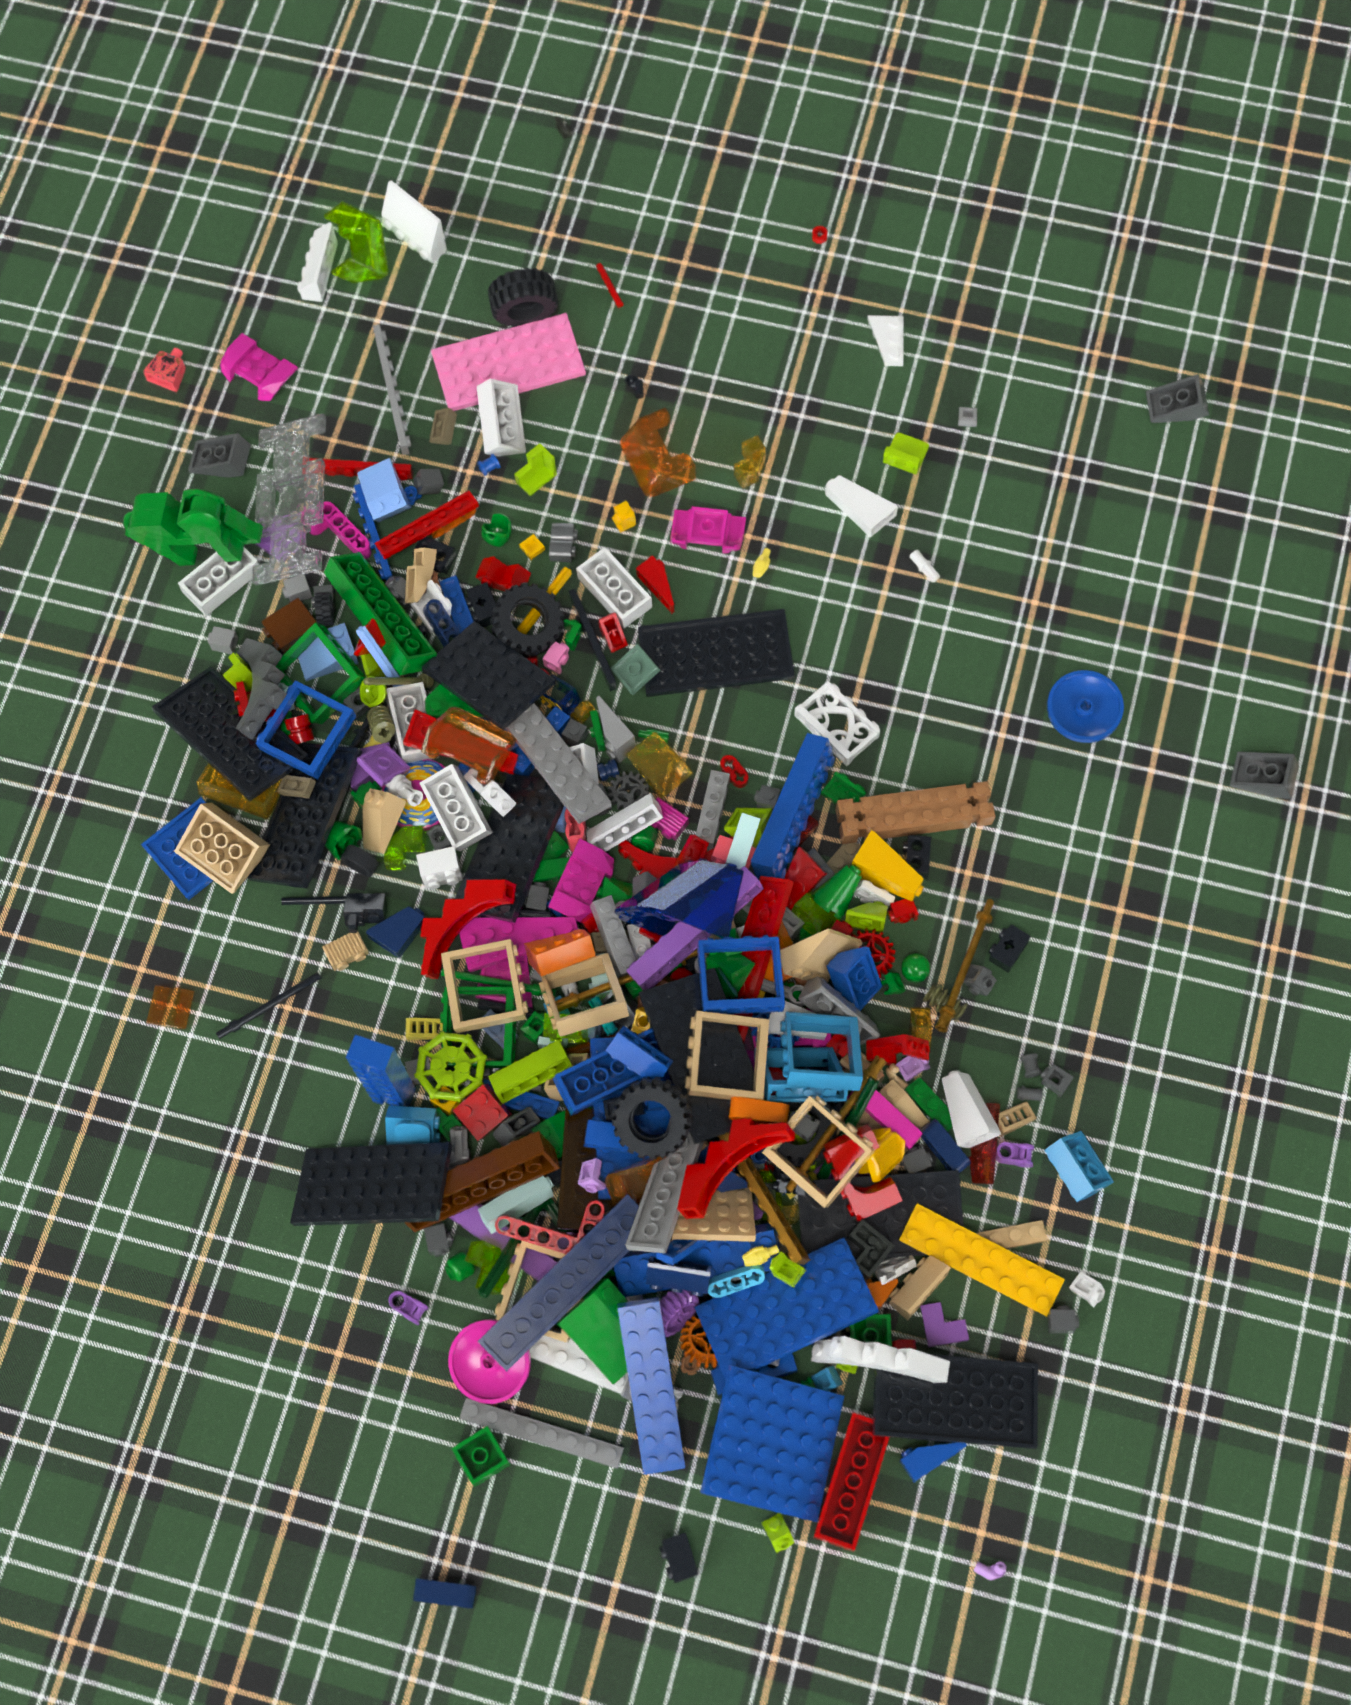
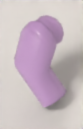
(992, 1572)

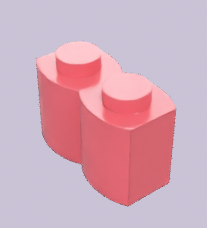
(574, 830)

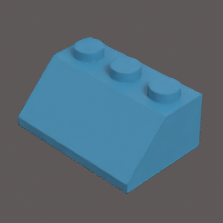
(1078, 1166)

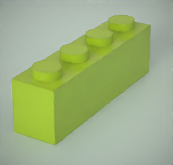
(530, 1071)

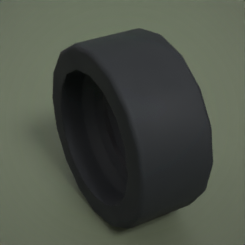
(359, 860)

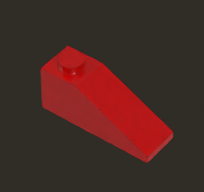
(654, 577)

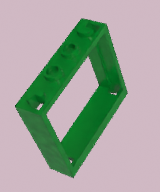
(354, 681)
(510, 1028)

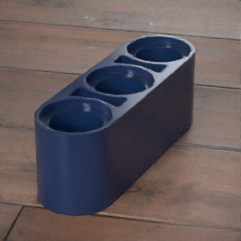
(441, 615)
(944, 1147)
(444, 1593)

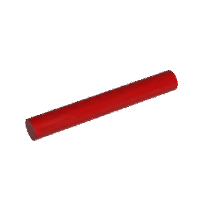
(609, 285)

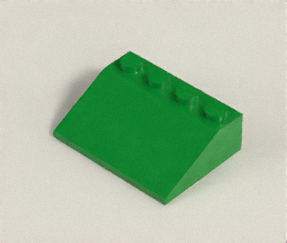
(597, 1330)

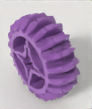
(676, 1310)

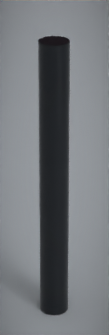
(313, 900)

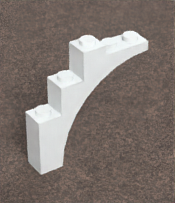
(881, 1356)

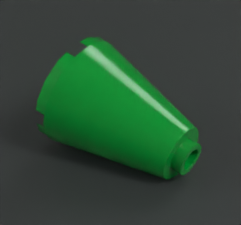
(341, 836)
(838, 890)

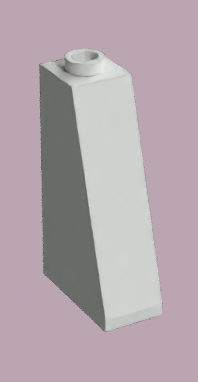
(860, 505)
(968, 1111)

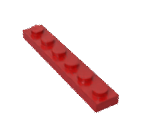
(350, 468)
(426, 524)

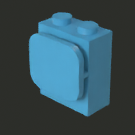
(411, 1125)

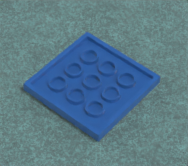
(162, 847)

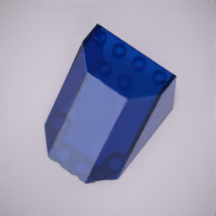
(690, 893)

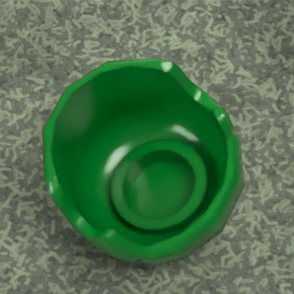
(915, 967)

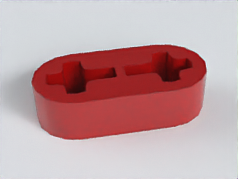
(737, 768)

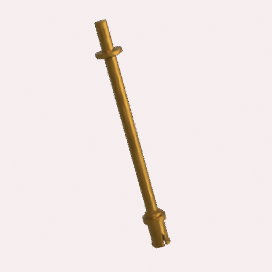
(574, 999)
(947, 1012)
(872, 1071)

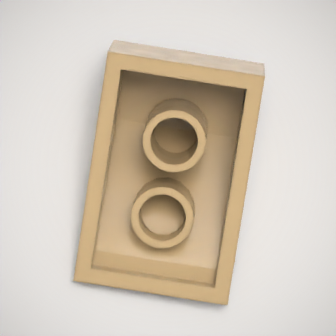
(380, 818)

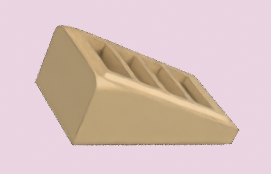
(1004, 1125)

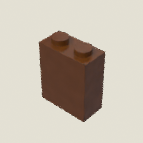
(287, 625)

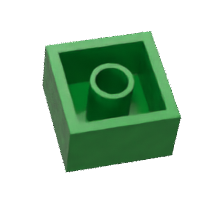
(481, 1456)

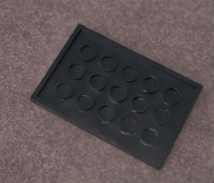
(488, 675)

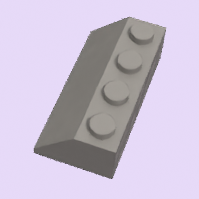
(827, 1001)

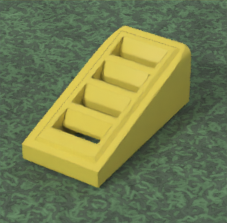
(422, 1021)

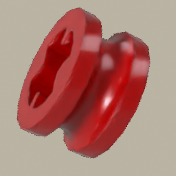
(819, 229)

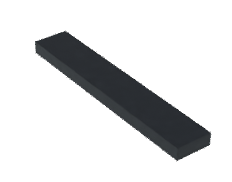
(592, 639)

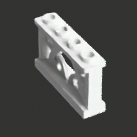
(846, 707)

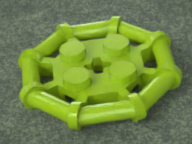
(439, 1064)

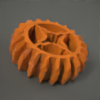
(698, 1340)

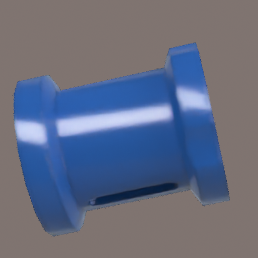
(488, 464)

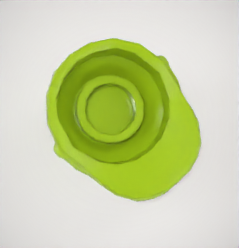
(372, 694)

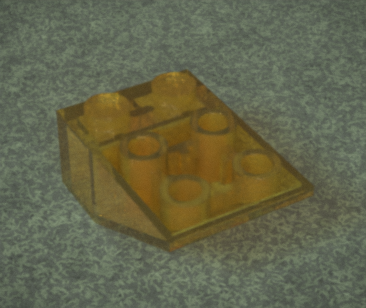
(659, 764)

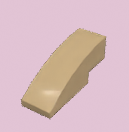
(419, 574)

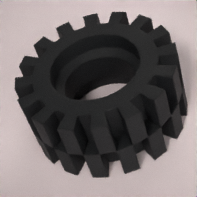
(324, 608)

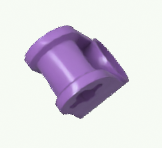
(1016, 1154)
(410, 1309)

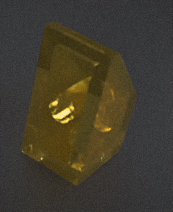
(921, 1023)

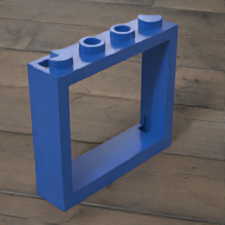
(330, 744)
(742, 1006)

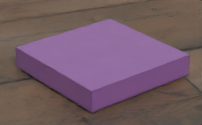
(382, 764)

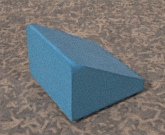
(827, 1379)

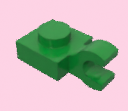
(446, 1123)

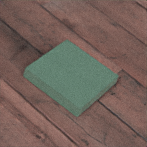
(635, 669)

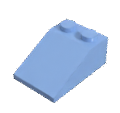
(383, 490)
(318, 660)

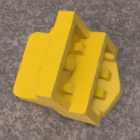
(886, 1157)

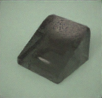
(563, 127)

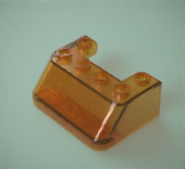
(650, 459)

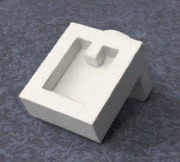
(1088, 1289)

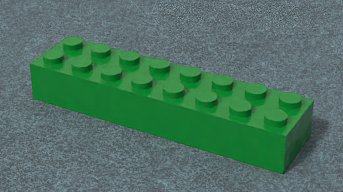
(370, 599)

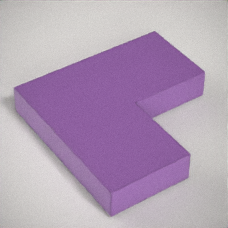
(938, 1331)

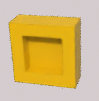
(532, 547)

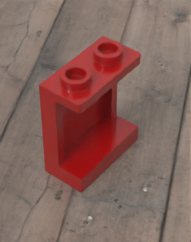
(890, 1046)

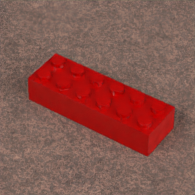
(851, 1484)

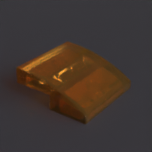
(170, 1007)

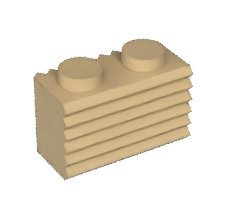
(345, 951)

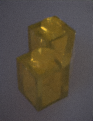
(749, 470)

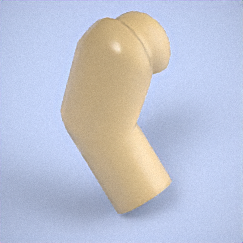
(891, 1073)

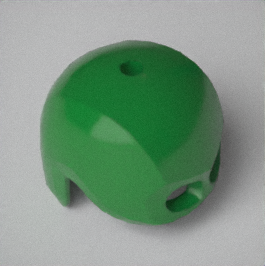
(498, 531)

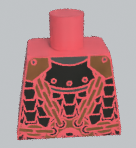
(166, 370)

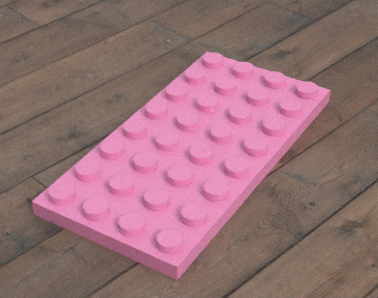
(521, 355)

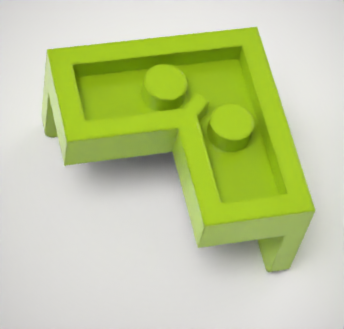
(537, 471)
(239, 672)

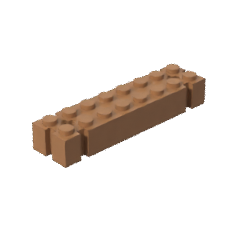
(915, 812)

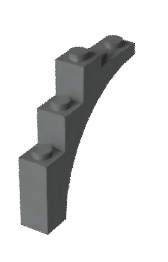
(265, 689)

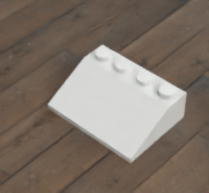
(413, 223)

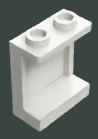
(491, 793)

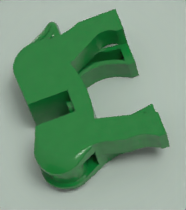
(200, 518)

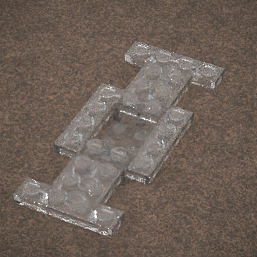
(300, 499)

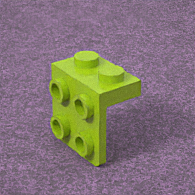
(906, 453)

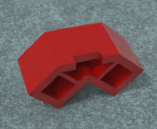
(500, 575)

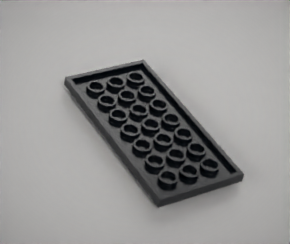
(718, 652)
(207, 719)
(303, 824)
(516, 841)
(721, 1056)
(372, 1184)
(932, 1190)
(977, 1405)

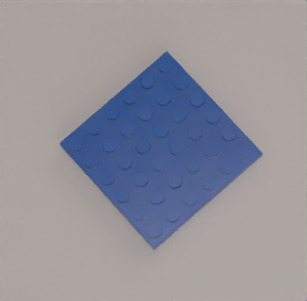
(772, 1444)

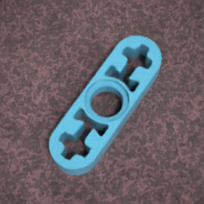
(732, 1288)

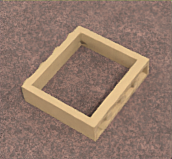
(452, 990)
(592, 1017)
(760, 1057)
(797, 1176)
(513, 1271)

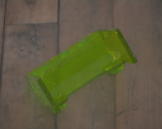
(366, 244)

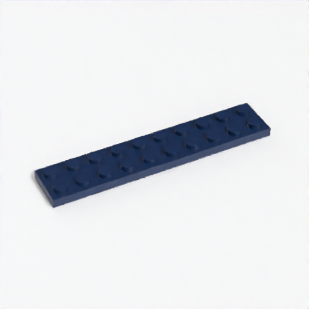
(561, 1286)

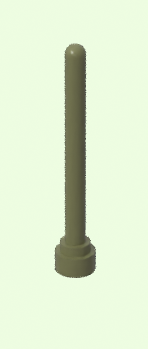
(427, 680)

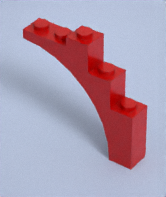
(649, 862)
(457, 913)
(722, 1157)

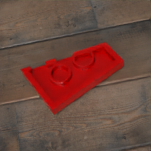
(804, 874)

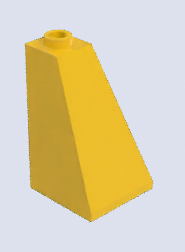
(887, 868)

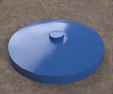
(1085, 706)

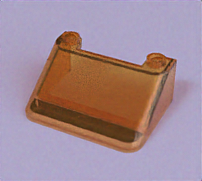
(469, 742)

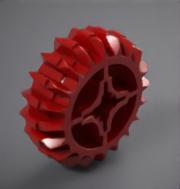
(877, 956)

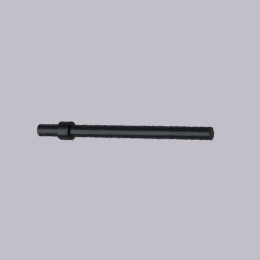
(235, 1025)

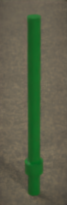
(534, 989)

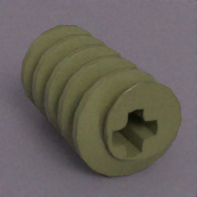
(381, 723)
(941, 998)

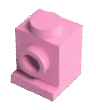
(556, 657)

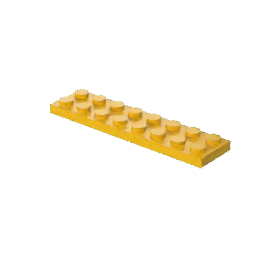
(981, 1259)

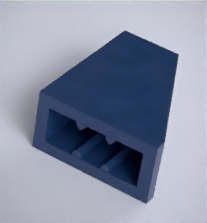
(397, 931)

